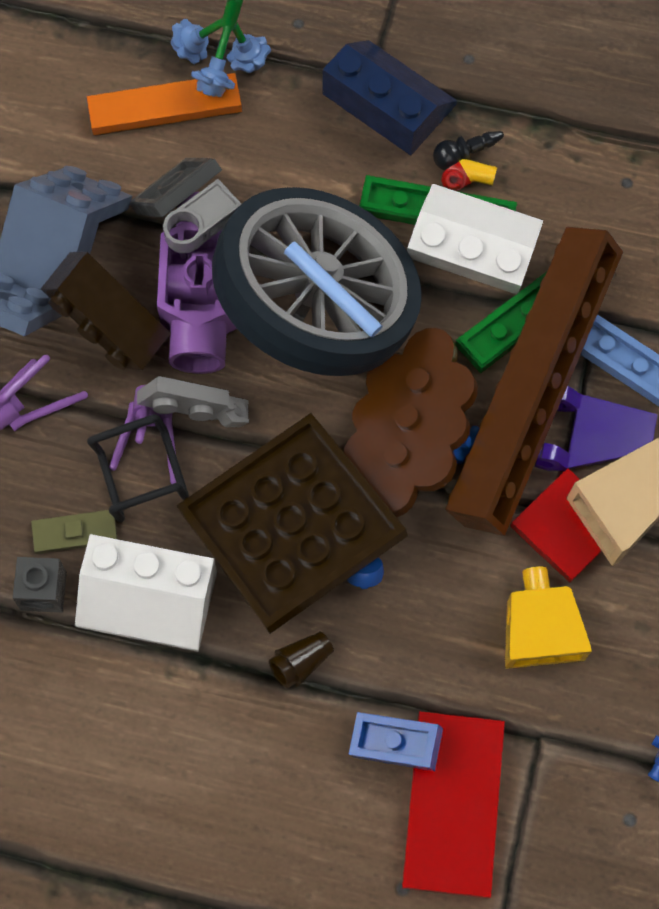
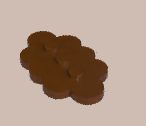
(412, 420)

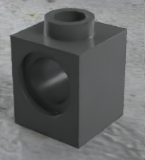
(39, 584)

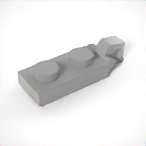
(195, 400)

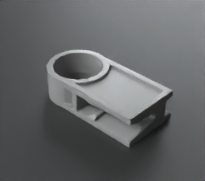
(207, 210)

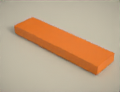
(158, 106)

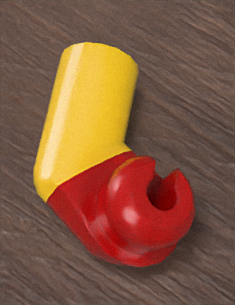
(466, 172)

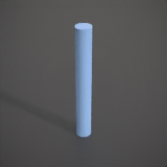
(333, 289)

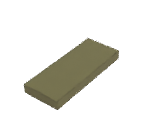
(71, 531)

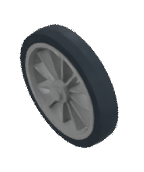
(284, 333)

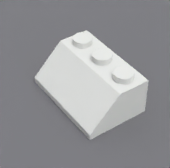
(474, 238)
(144, 592)

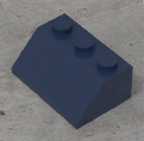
(385, 94)

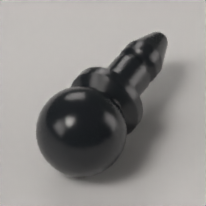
(450, 152)

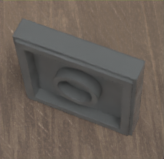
(175, 186)

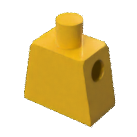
(543, 624)

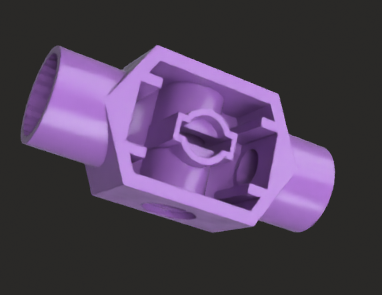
(190, 304)

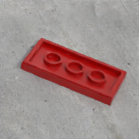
(456, 810)

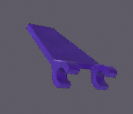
(599, 433)

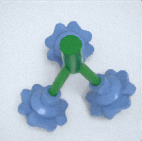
(246, 54)

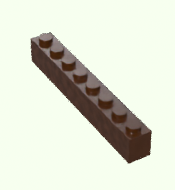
(534, 381)

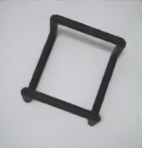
(117, 508)

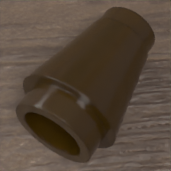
(300, 659)

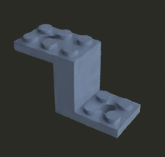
(42, 226)

